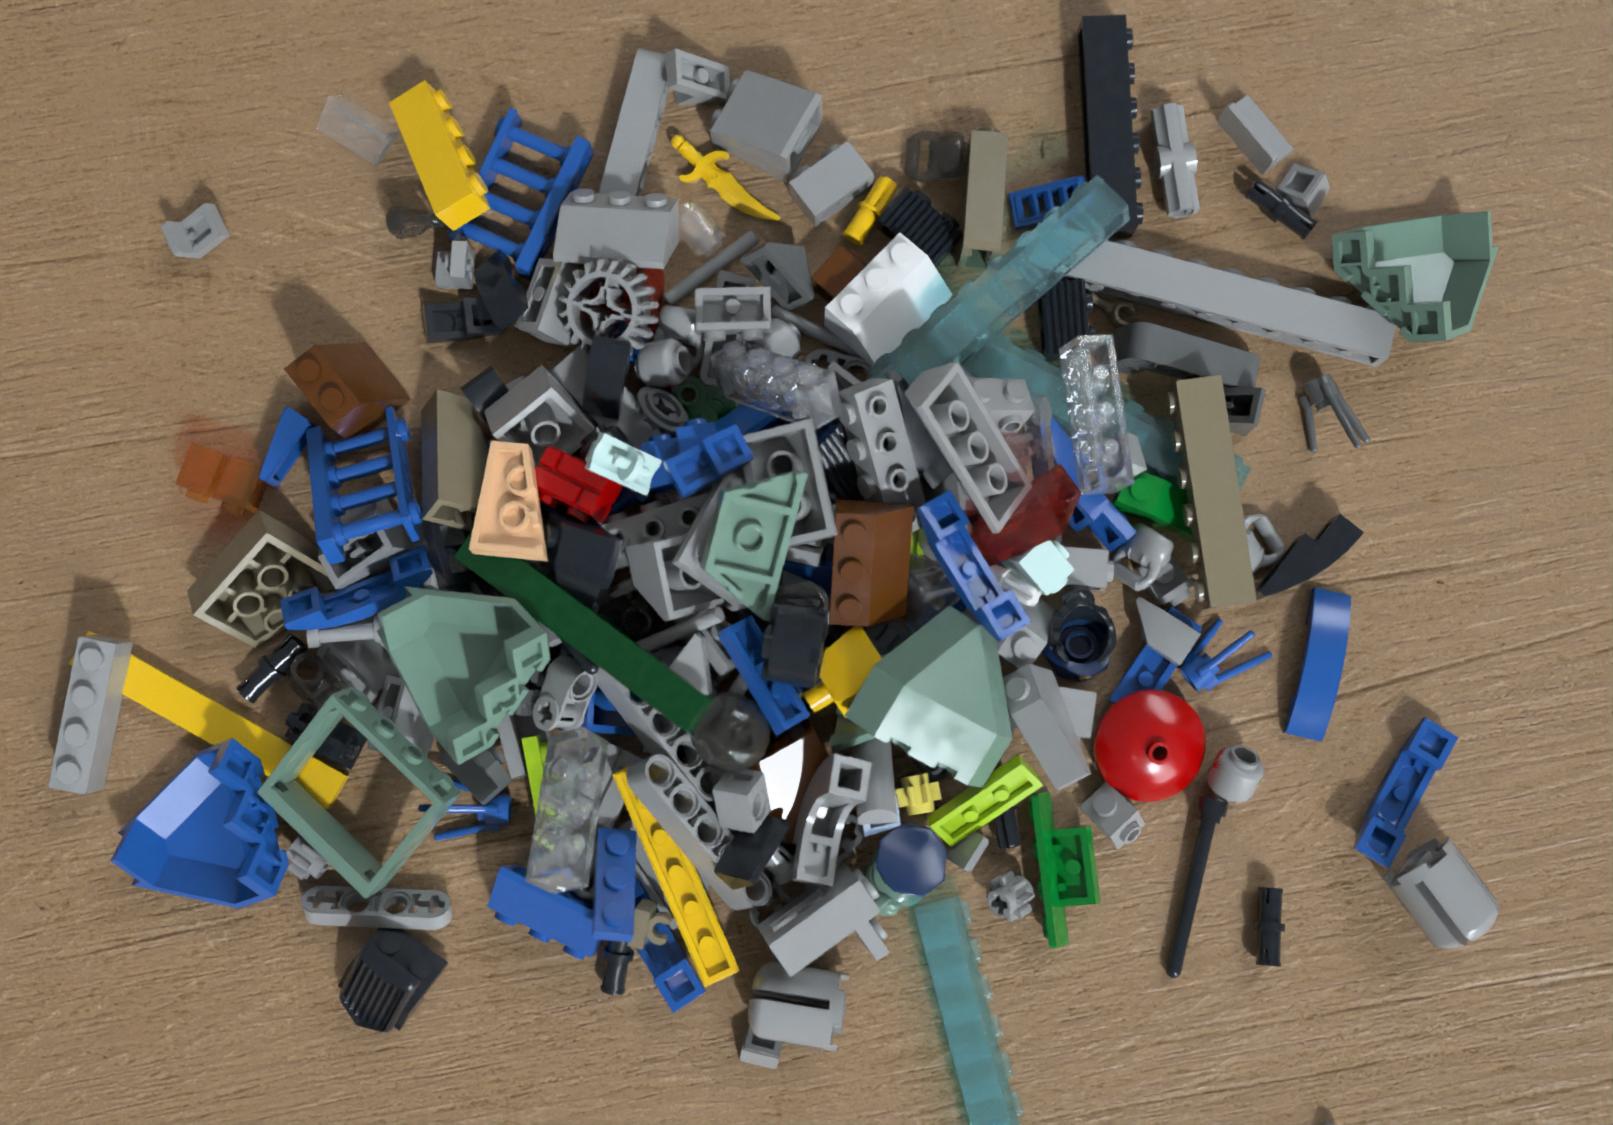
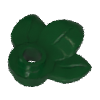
(707, 403)

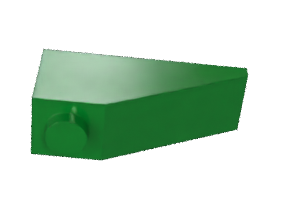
(1155, 503)

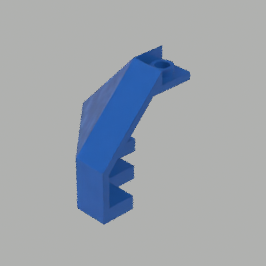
(207, 833)

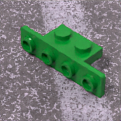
(1065, 868)

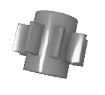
(305, 860)
(1010, 896)

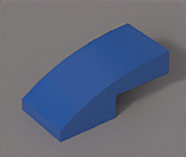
(709, 461)

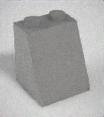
(767, 123)

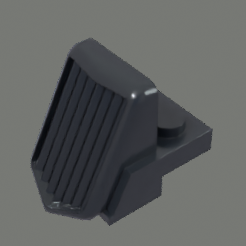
(389, 980)

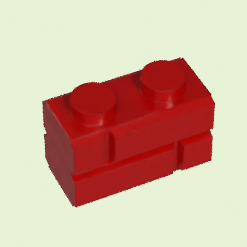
(566, 482)

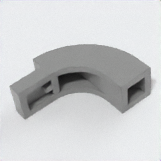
(830, 797)

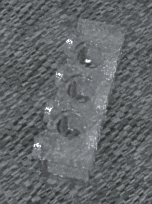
(776, 384)
(1096, 415)
(567, 811)

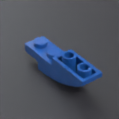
(1091, 510)

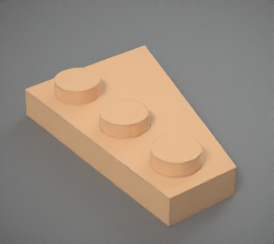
(509, 506)

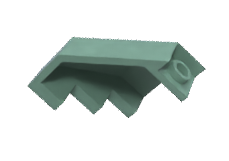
(1421, 271)
(463, 662)
(940, 698)

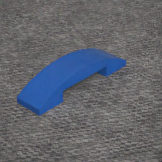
(968, 570)
(359, 601)
(1320, 665)
(1401, 791)
(669, 964)

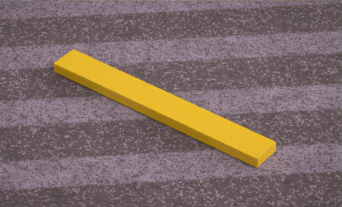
(219, 723)

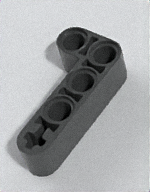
(1181, 355)

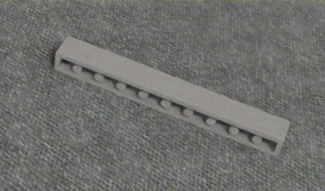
(1237, 301)

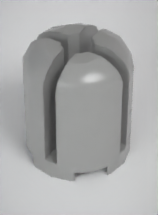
(1444, 894)
(794, 1022)

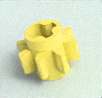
(918, 794)

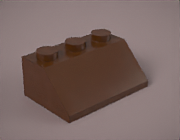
(870, 562)

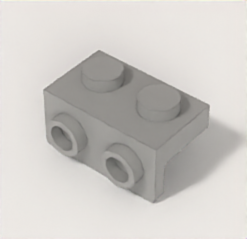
(733, 312)

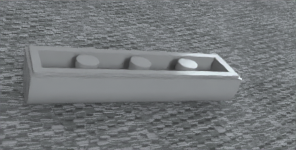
(880, 799)

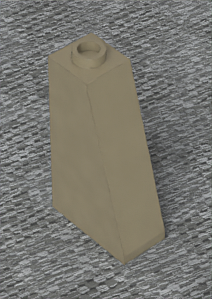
(983, 198)
(451, 460)

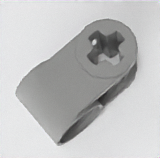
(567, 694)

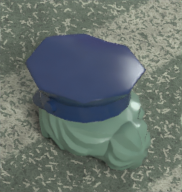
(906, 867)

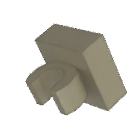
(645, 924)

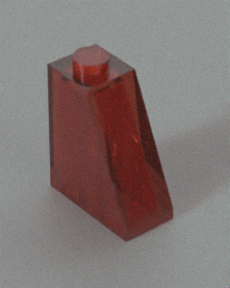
(1037, 519)

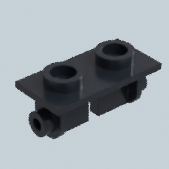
(341, 745)

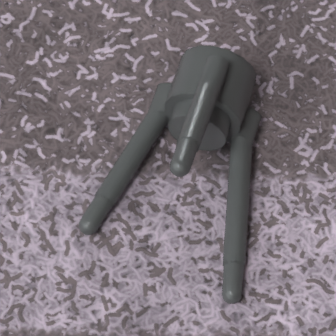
(1325, 395)

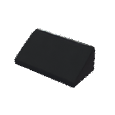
(750, 853)

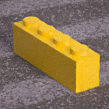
(440, 155)

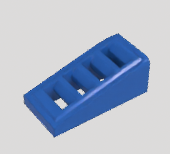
(1046, 191)
(285, 447)

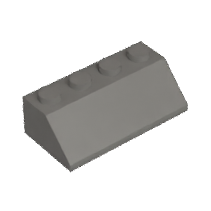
(970, 442)

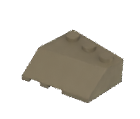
(252, 575)

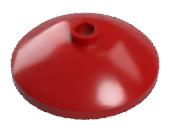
(1132, 732)

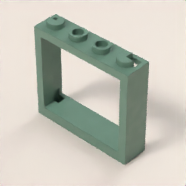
(322, 829)

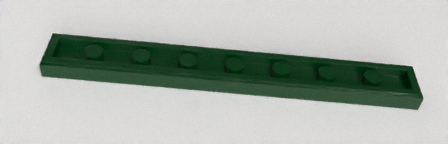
(591, 636)

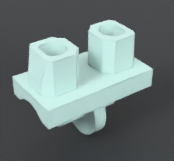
(622, 463)

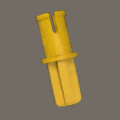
(870, 210)

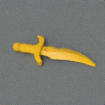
(721, 181)

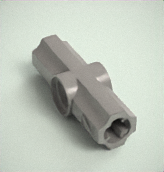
(1175, 160)

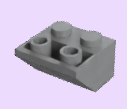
(366, 554)

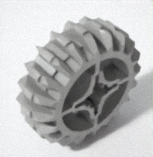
(613, 295)

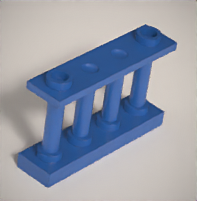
(542, 222)
(326, 478)

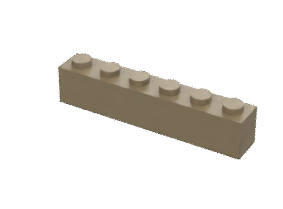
(1211, 492)

